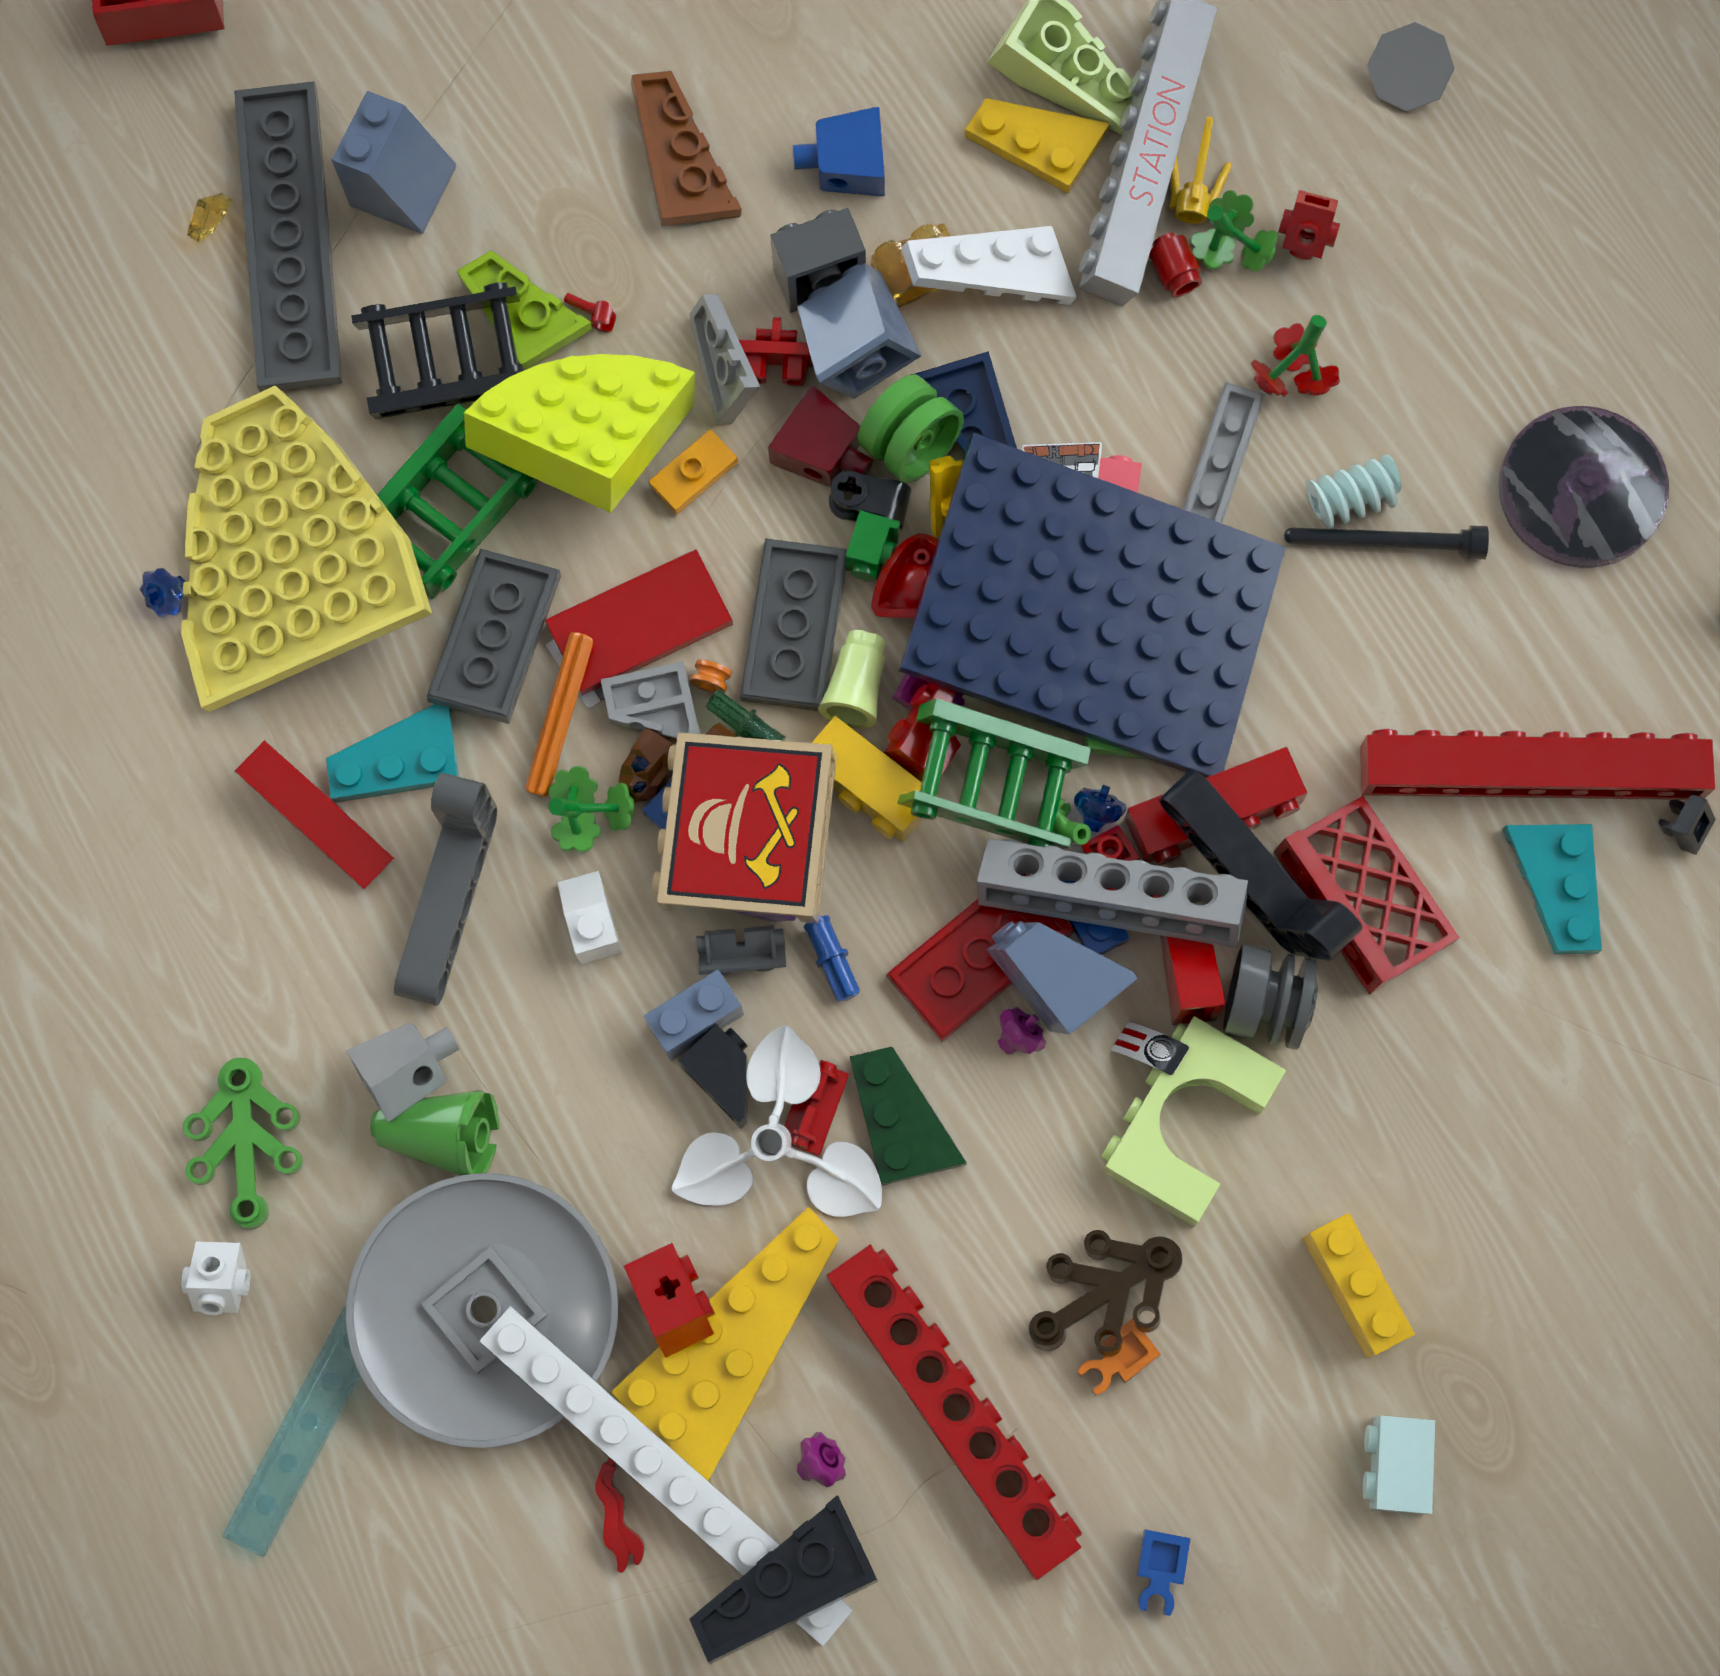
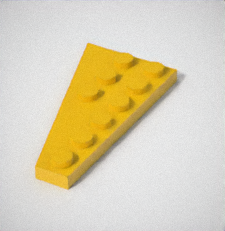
(707, 1388)

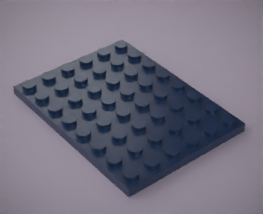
(1093, 608)

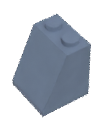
(392, 164)
(856, 332)
(1057, 975)

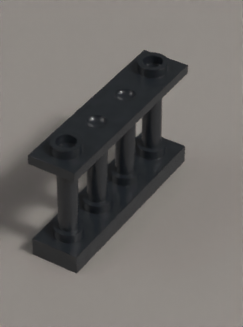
(431, 392)

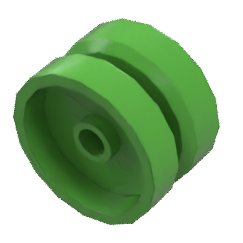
(910, 428)

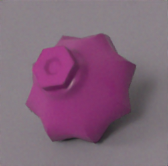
(1020, 1032)
(821, 1460)

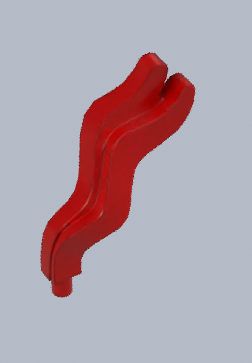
(616, 1534)

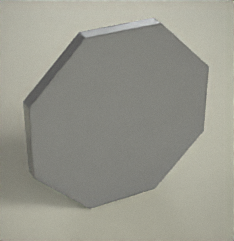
(1410, 66)

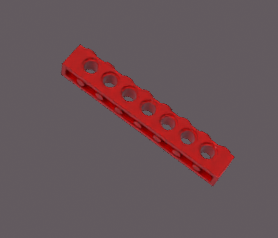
(1037, 1553)

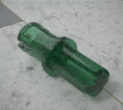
(744, 722)

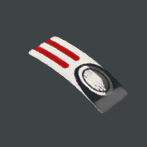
(1150, 1047)

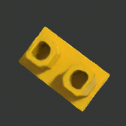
(943, 478)

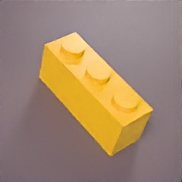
(870, 780)
(1358, 1285)

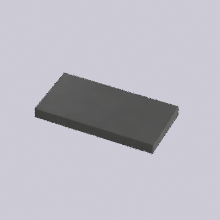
(793, 624)
(494, 636)

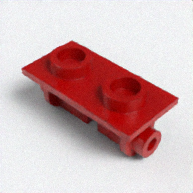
(812, 1119)

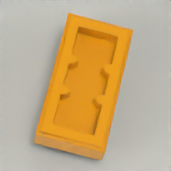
(693, 471)

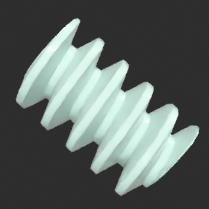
(1354, 490)

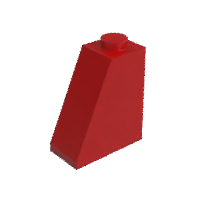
(1191, 980)

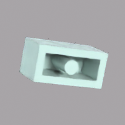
(1400, 1464)

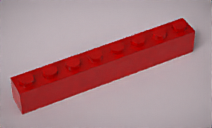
(1536, 765)

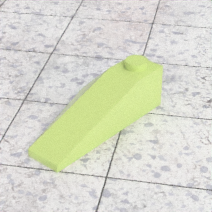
(1061, 61)

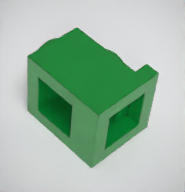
(871, 545)

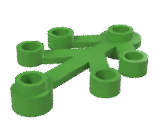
(242, 1134)

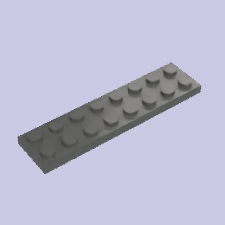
(287, 237)

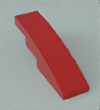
(314, 814)

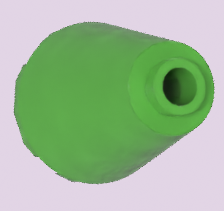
(443, 1131)

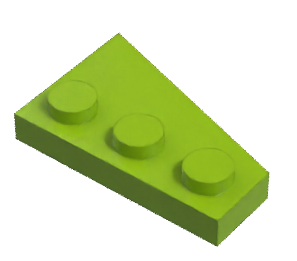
(538, 321)

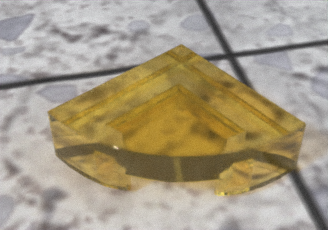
(208, 216)

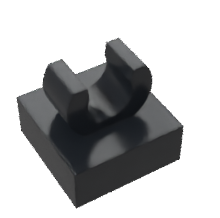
(1692, 823)

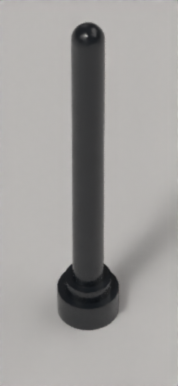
(1469, 541)

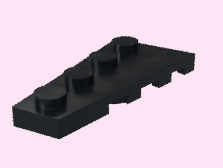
(795, 1580)

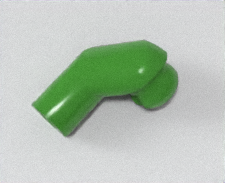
(1078, 832)

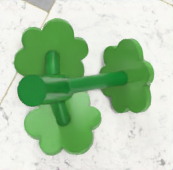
(1230, 218)
(574, 801)

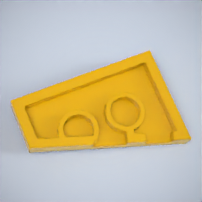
(1038, 140)

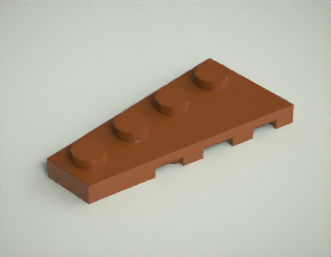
(678, 156)

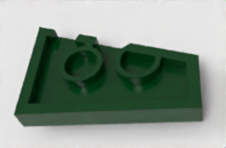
(899, 1120)

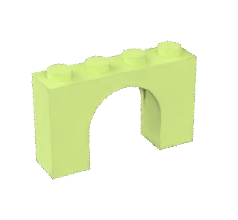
(1143, 1158)

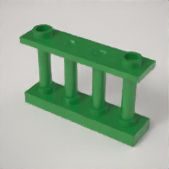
(430, 464)
(1021, 746)

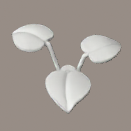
(790, 1072)

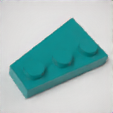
(396, 758)
(1563, 882)

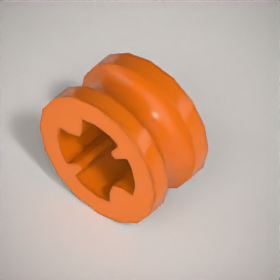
(710, 676)

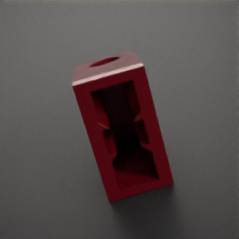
(818, 441)

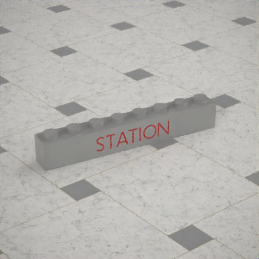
(1146, 150)

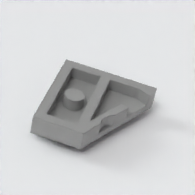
(652, 700)

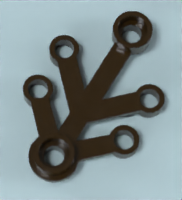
(1111, 1288)

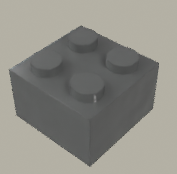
(815, 254)

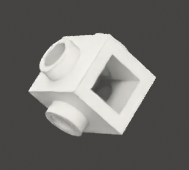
(216, 1278)

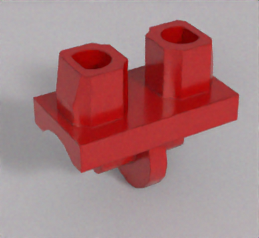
(778, 347)

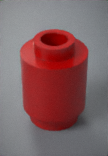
(1175, 264)

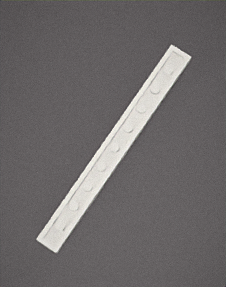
(641, 1453)

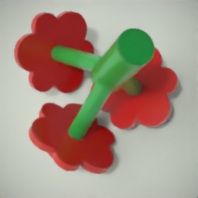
(1295, 349)

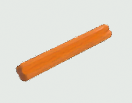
(559, 714)

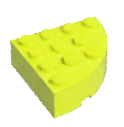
(582, 421)

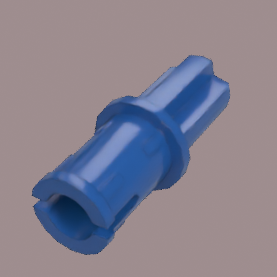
(832, 959)

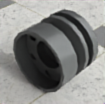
(1270, 996)

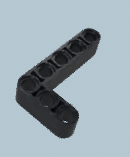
(1296, 922)

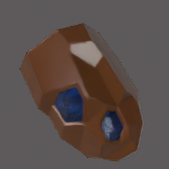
(646, 766)

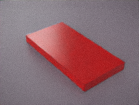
(644, 619)
(953, 972)

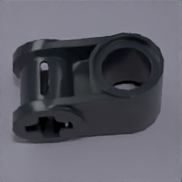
(870, 494)

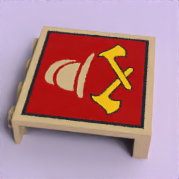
(746, 825)

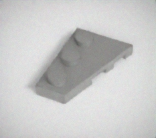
(723, 360)

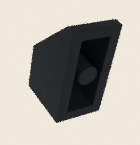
(720, 1071)

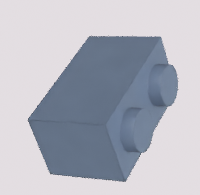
(693, 1013)

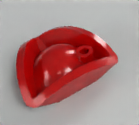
(904, 577)

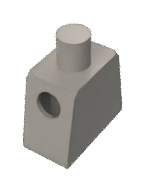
(402, 1066)

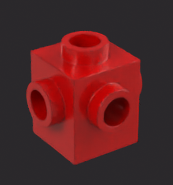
(1309, 225)

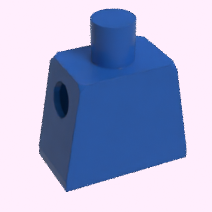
(846, 153)

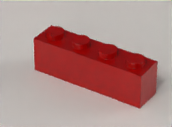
(1251, 789)

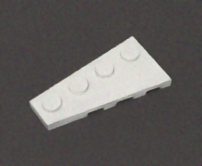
(995, 262)

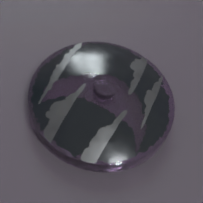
(1583, 486)

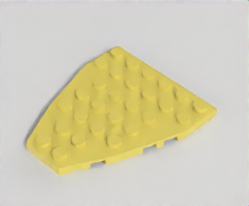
(285, 552)

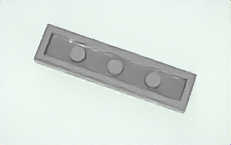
(1223, 452)

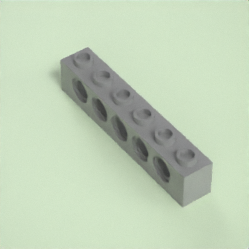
(1127, 908)

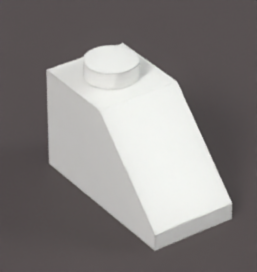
(589, 917)

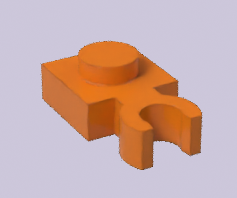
(1134, 1356)

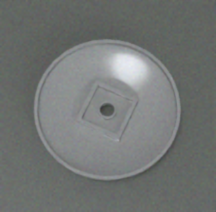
(417, 1291)

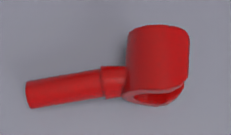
(602, 313)

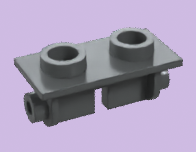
(761, 950)

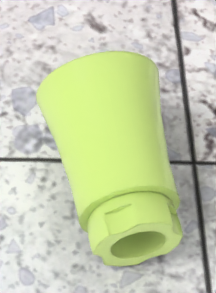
(856, 680)

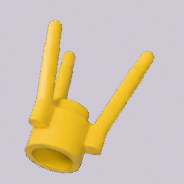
(1194, 200)

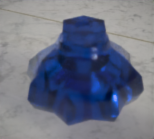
(162, 592)
(1098, 807)

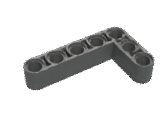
(467, 824)

